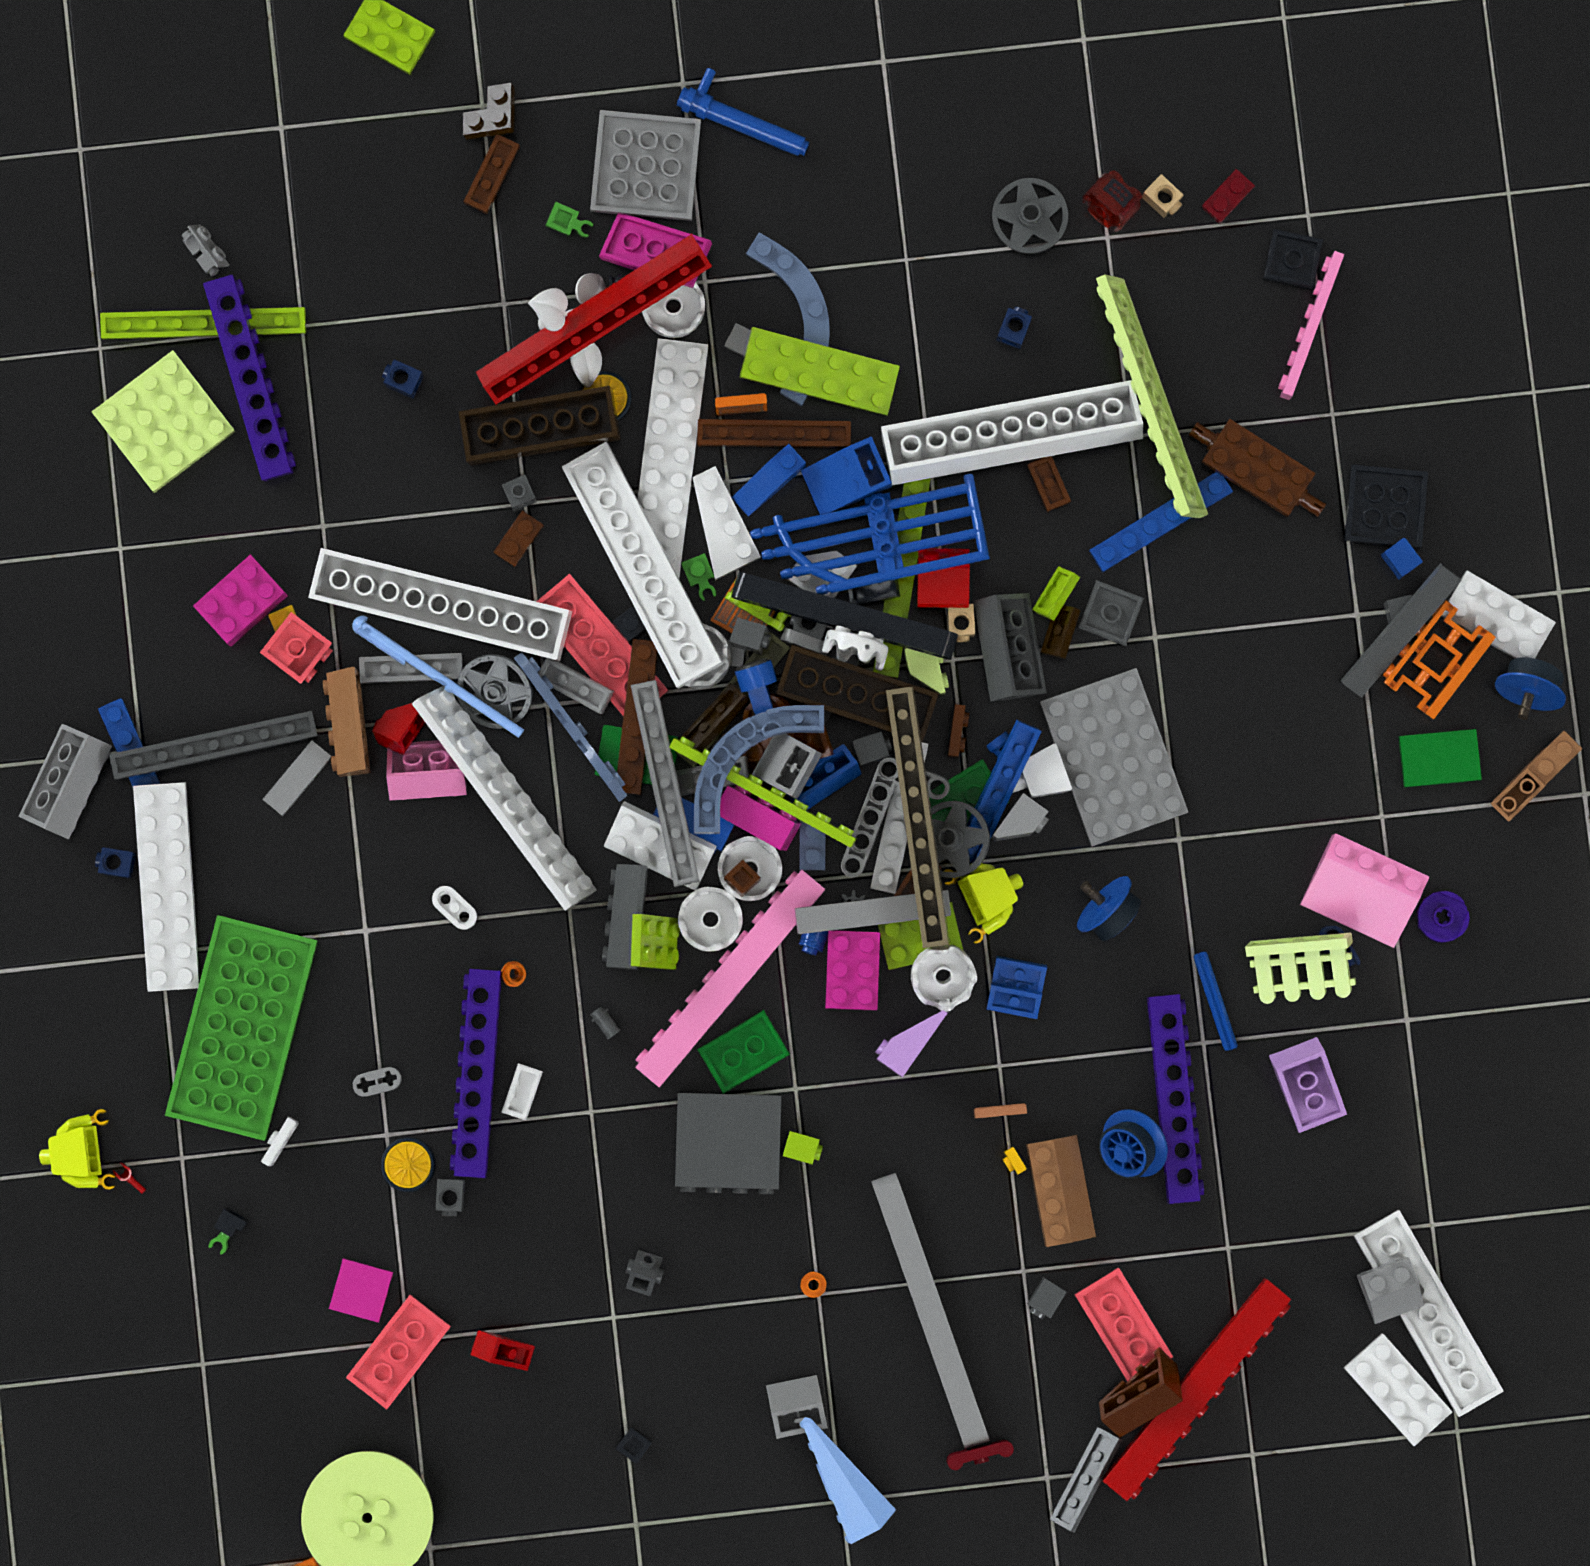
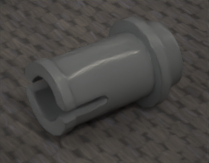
(605, 1022)

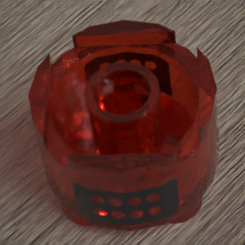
(1112, 200)

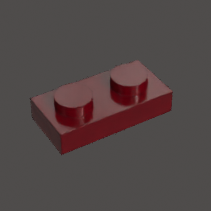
(1228, 196)

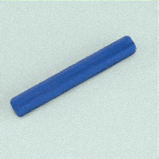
(1215, 1001)

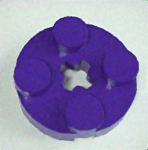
(1448, 930)

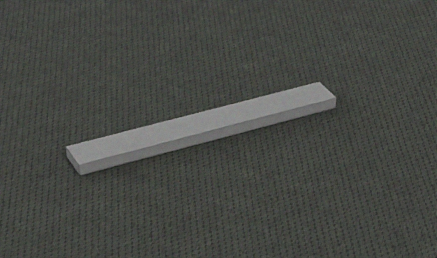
(665, 783)

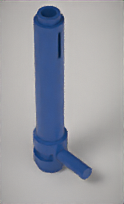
(706, 107)

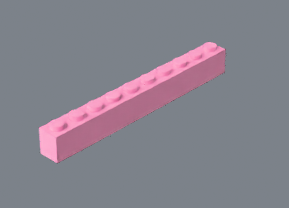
(729, 979)

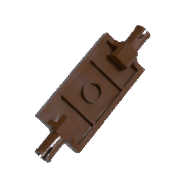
(1258, 468)

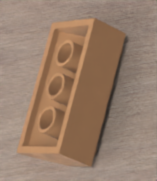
(348, 722)
(1061, 1190)

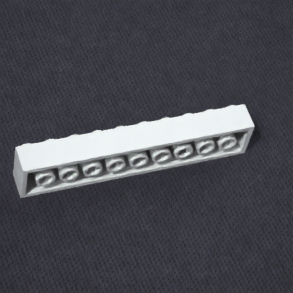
(1012, 432)
(440, 604)

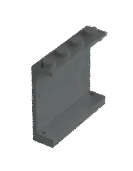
(728, 1142)

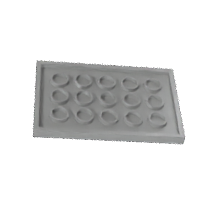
(1114, 757)

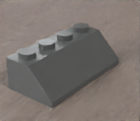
(1009, 646)
(627, 900)

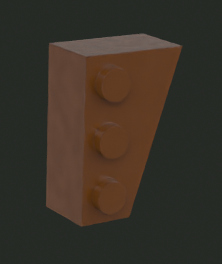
(1144, 1396)

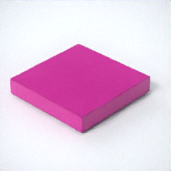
(361, 1290)

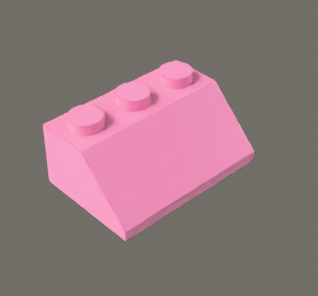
(423, 772)

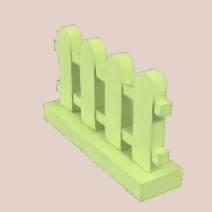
(1314, 961)

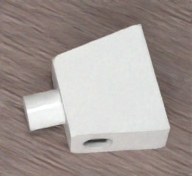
(1044, 774)

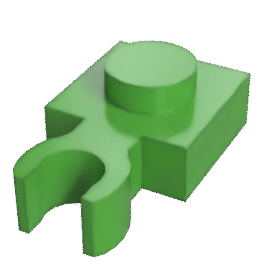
(565, 220)
(698, 573)

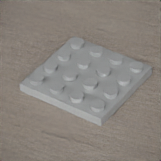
(645, 165)

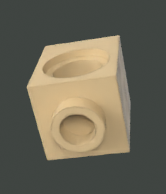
(1162, 185)
(968, 614)

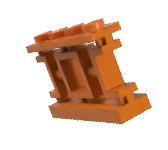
(1455, 671)

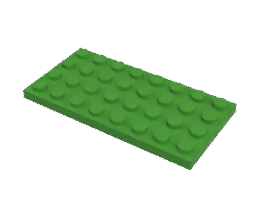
(241, 1028)

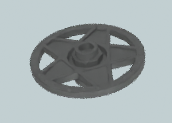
(1030, 215)
(496, 688)
(955, 838)

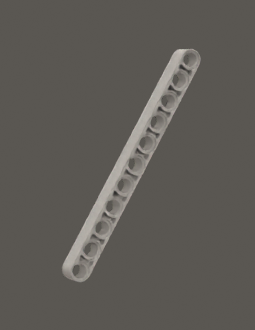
(930, 1311)

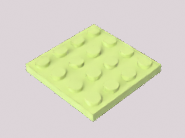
(163, 421)

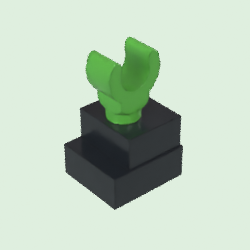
(228, 1224)

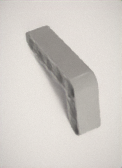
(880, 808)

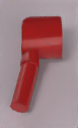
(126, 1176)

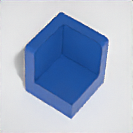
(1401, 558)

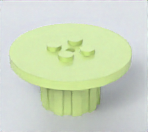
(373, 1484)

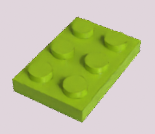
(389, 34)
(654, 942)
(904, 943)

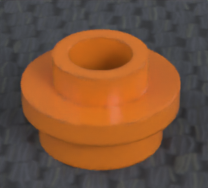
(520, 974)
(813, 1276)

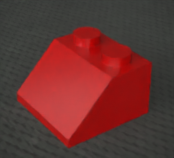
(943, 587)

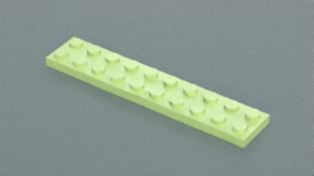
(1153, 400)

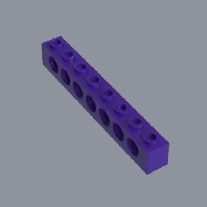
(216, 293)
(491, 982)
(1157, 1008)

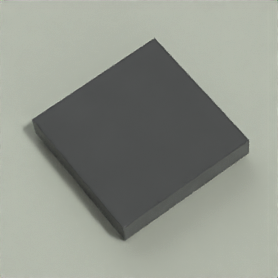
(1110, 613)

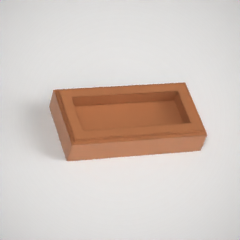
(1002, 1110)

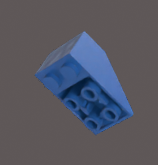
(847, 477)

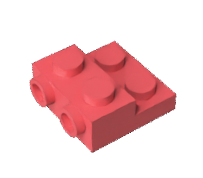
(297, 648)

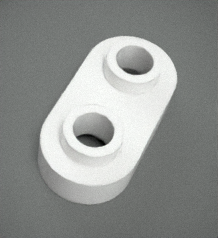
(454, 908)

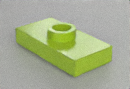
(1056, 593)

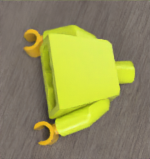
(989, 896)
(76, 1152)

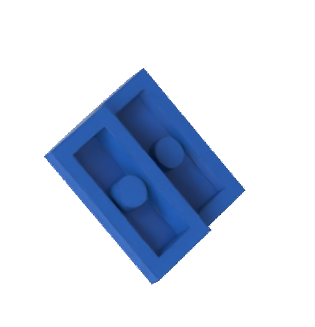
(1016, 987)

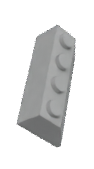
(65, 781)

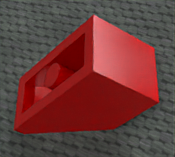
(398, 728)
(502, 1350)

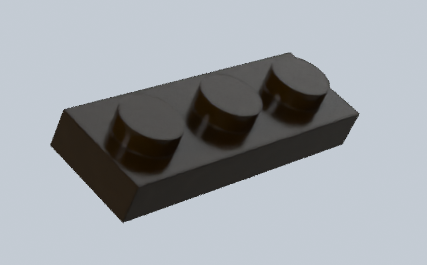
(716, 717)

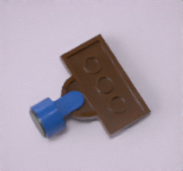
(755, 680)

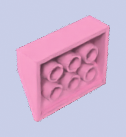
(1364, 890)

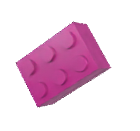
(240, 600)
(758, 817)
(852, 970)

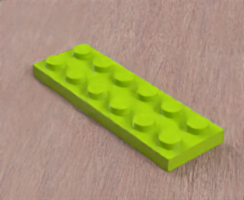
(819, 371)

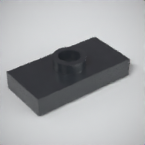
(874, 593)

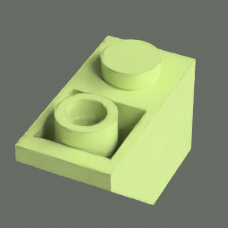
(926, 670)

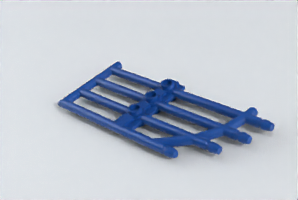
(884, 537)

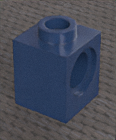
(1014, 338)
(408, 388)
(124, 870)

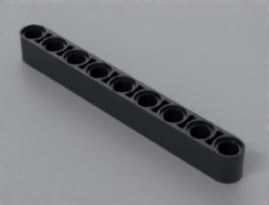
(836, 612)

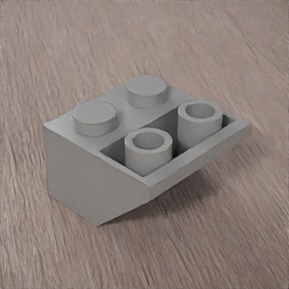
(787, 764)
(794, 1401)

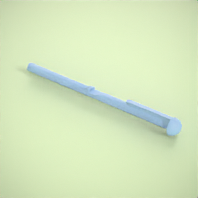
(402, 655)

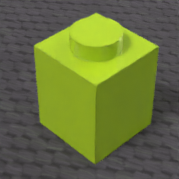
(802, 1148)

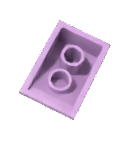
(905, 1047)
(1308, 1084)

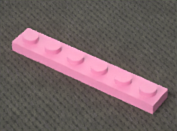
(1313, 314)

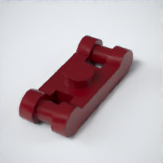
(979, 1454)

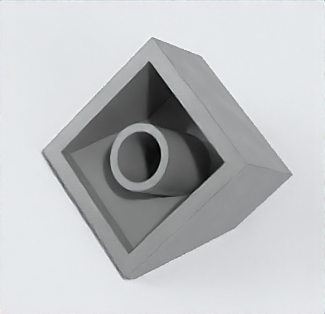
(1022, 820)
(1391, 1289)

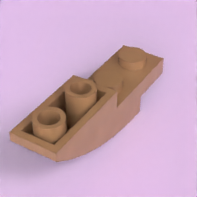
(1536, 775)

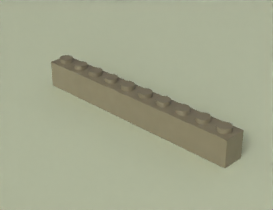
(918, 817)

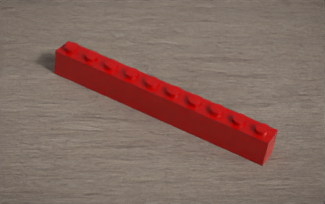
(594, 319)
(1197, 1388)

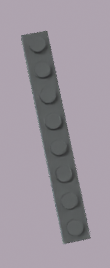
(213, 745)

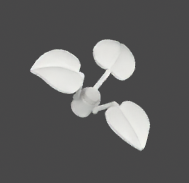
(551, 310)

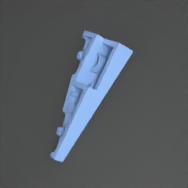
(856, 1500)

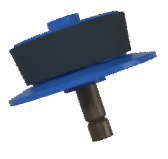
(1532, 685)
(1109, 909)
(1132, 1145)

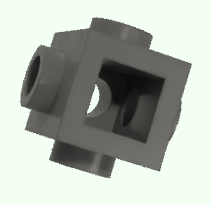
(645, 1267)

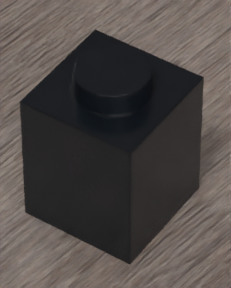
(630, 625)

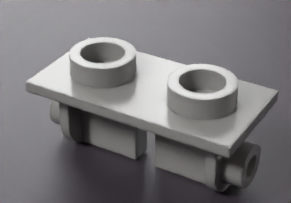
(198, 240)

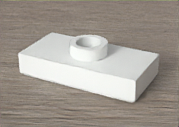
(522, 1091)
(279, 1140)

